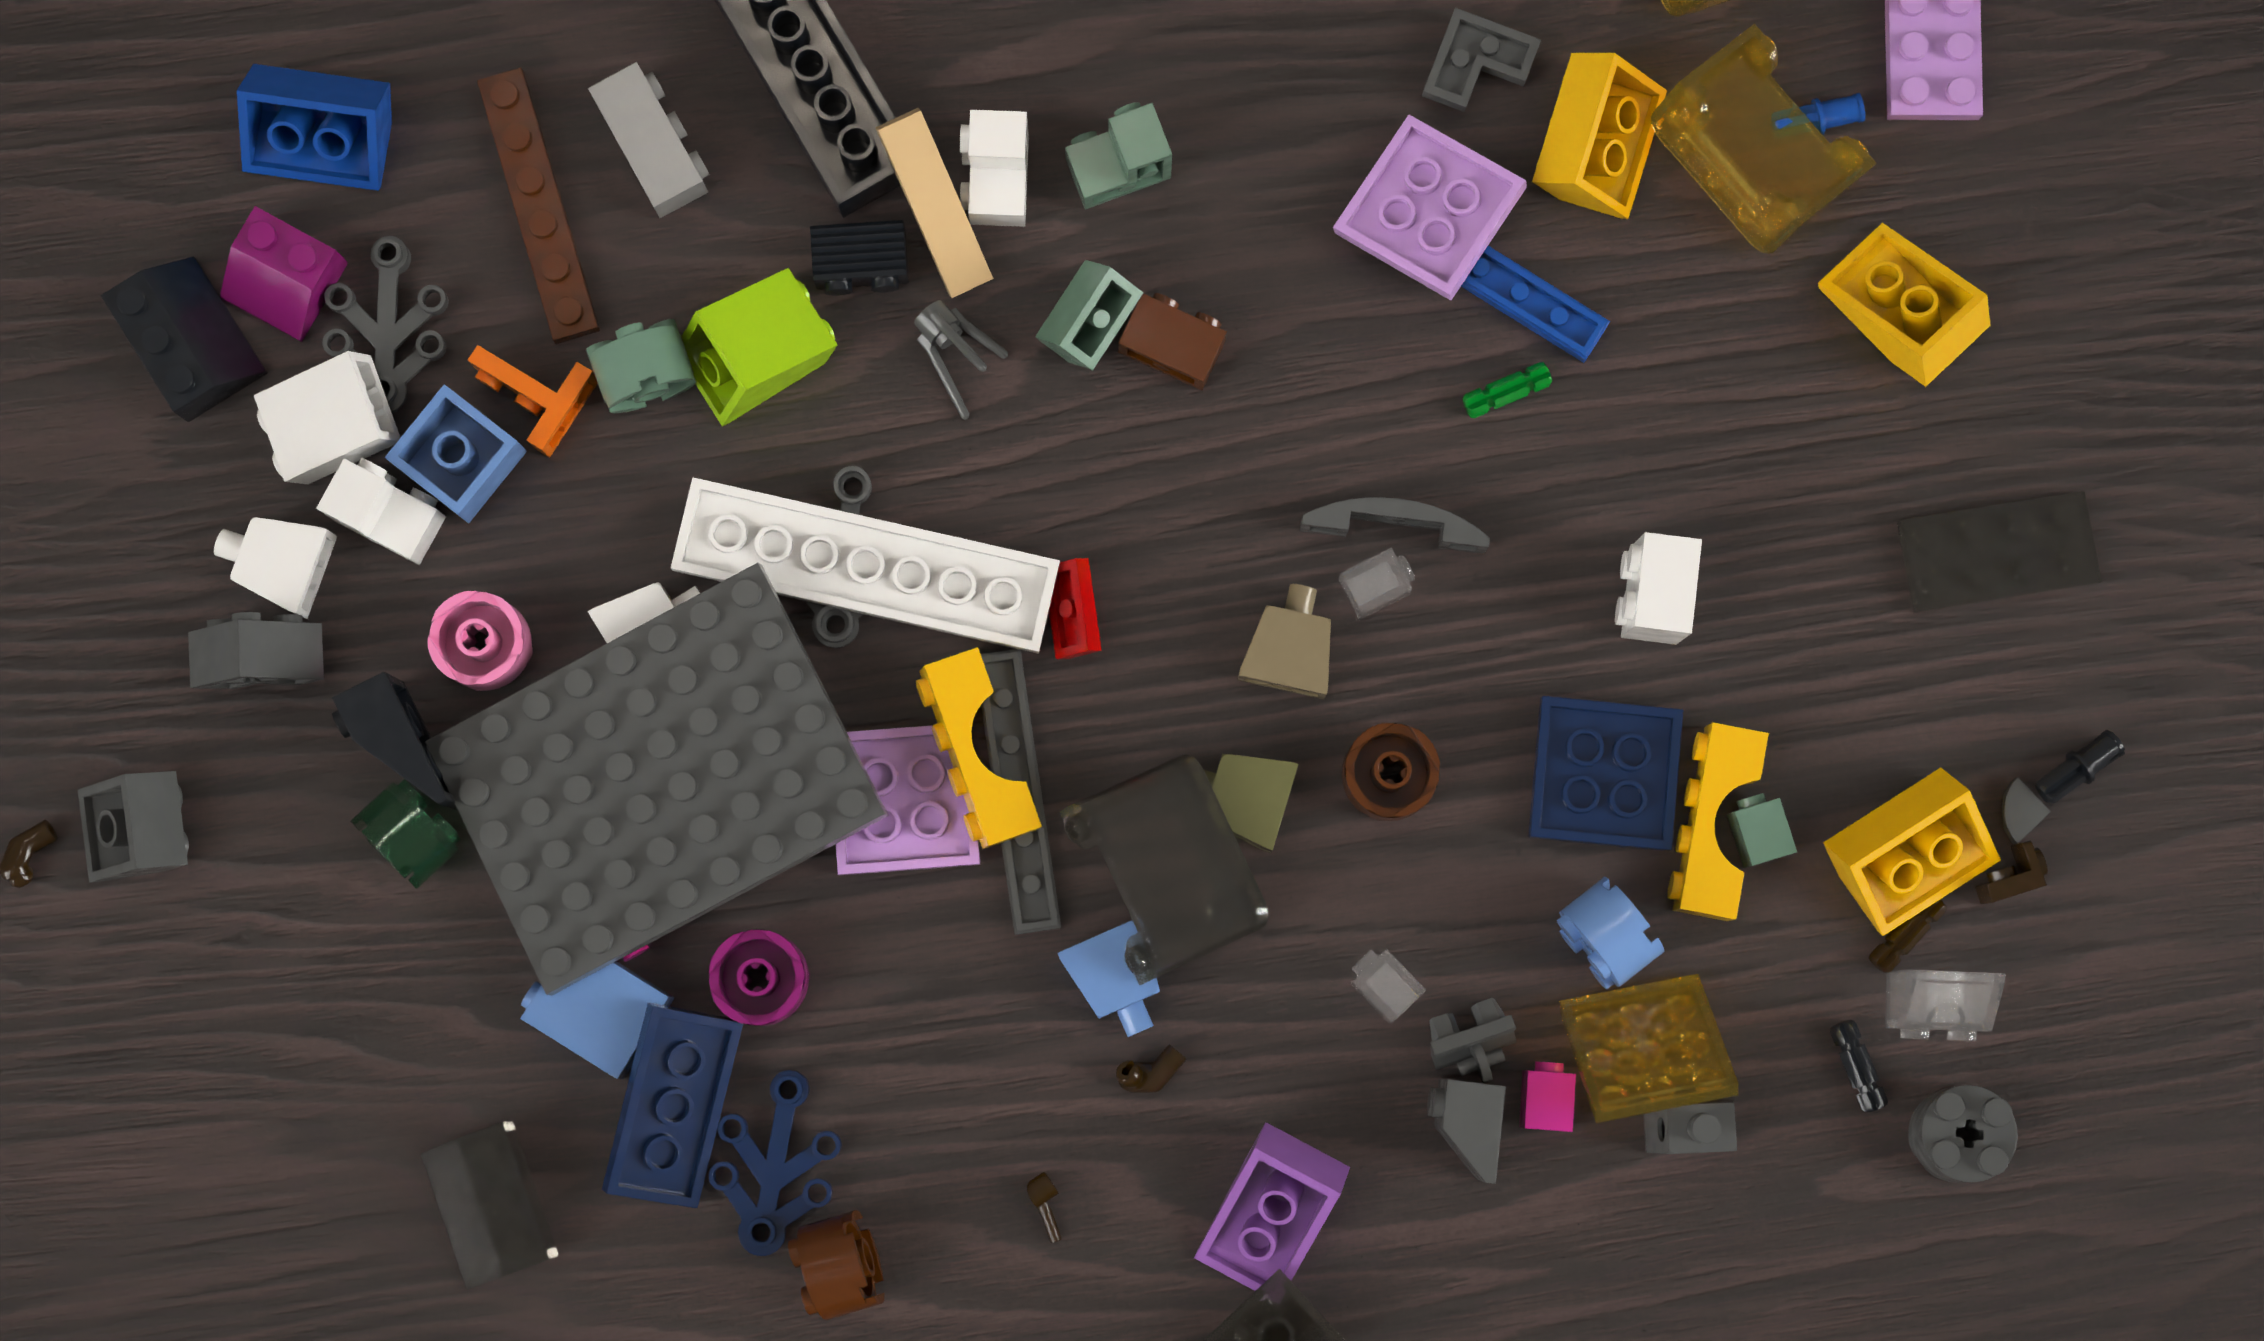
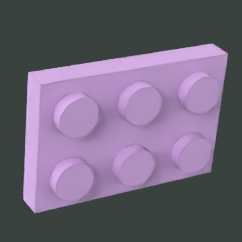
(1933, 59)

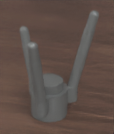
(943, 327)

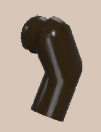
(19, 852)
(1149, 1076)

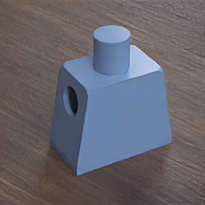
(1106, 980)

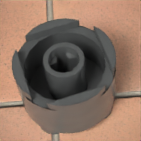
(1950, 1157)

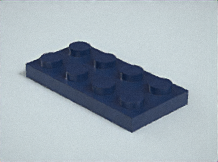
(672, 1106)

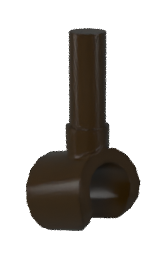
(1040, 1191)

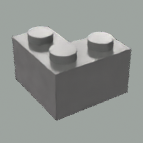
(255, 652)

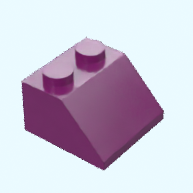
(279, 273)

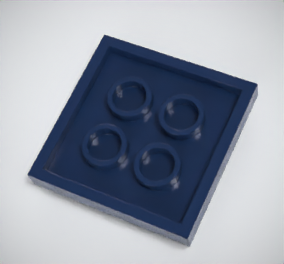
(1605, 773)

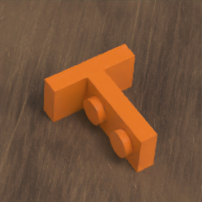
(533, 396)

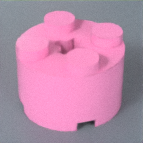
(453, 639)

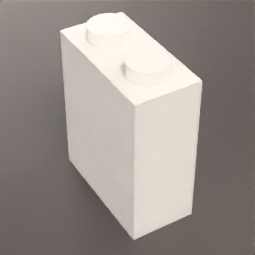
(326, 417)

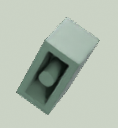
(1089, 314)

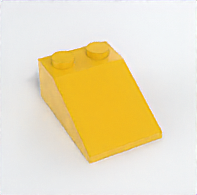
(1907, 303)

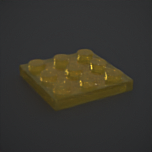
(1648, 1048)

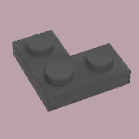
(1476, 46)

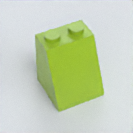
(756, 344)

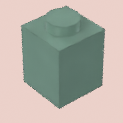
(1761, 830)

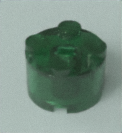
(406, 833)

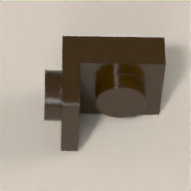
(2007, 883)

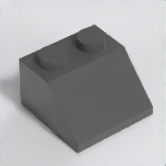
(133, 825)
(1470, 1122)

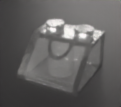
(1942, 1002)

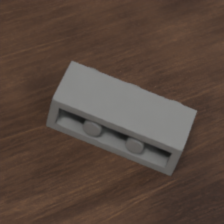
(650, 138)

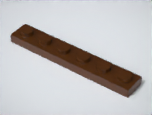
(538, 206)

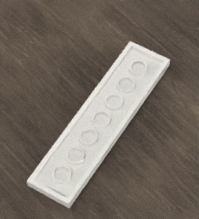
(868, 565)

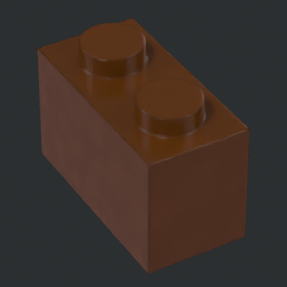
(1173, 340)

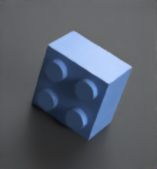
(456, 453)

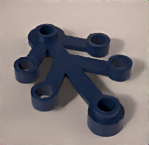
(772, 1171)

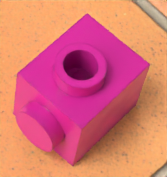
(1547, 1098)

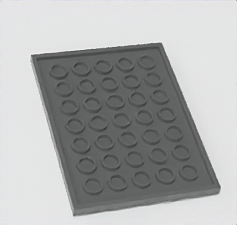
(655, 779)

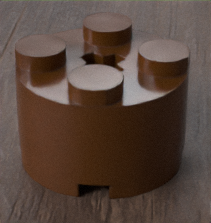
(1417, 777)
(837, 1266)

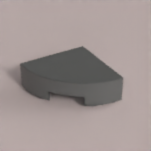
(2021, 811)

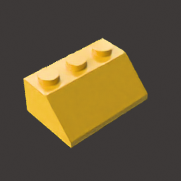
(1599, 134)
(1913, 850)

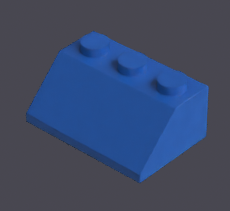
(314, 126)

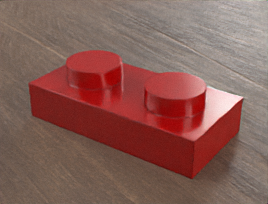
(1074, 611)

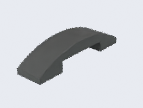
(1454, 531)

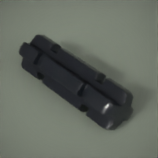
(1859, 1066)

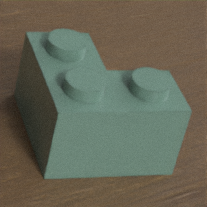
(1120, 160)

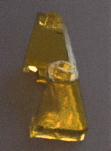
(1727, 140)

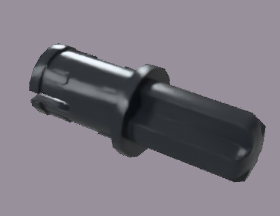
(2080, 767)

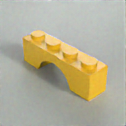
(996, 805)
(1706, 879)

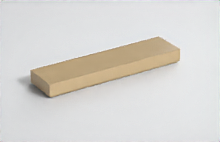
(934, 202)

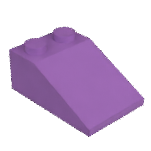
(1272, 1209)

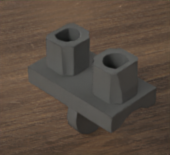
(1475, 1047)

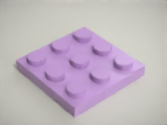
(1430, 207)
(924, 813)

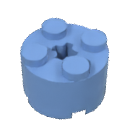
(1609, 932)

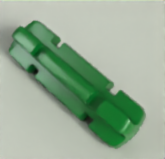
(1507, 390)

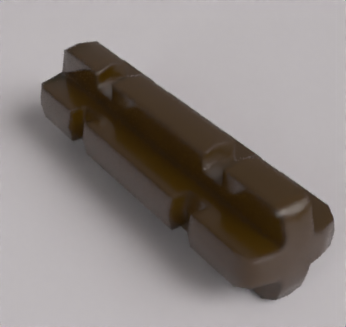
(1905, 937)

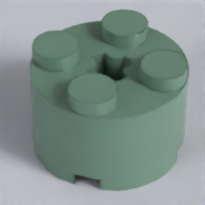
(641, 366)

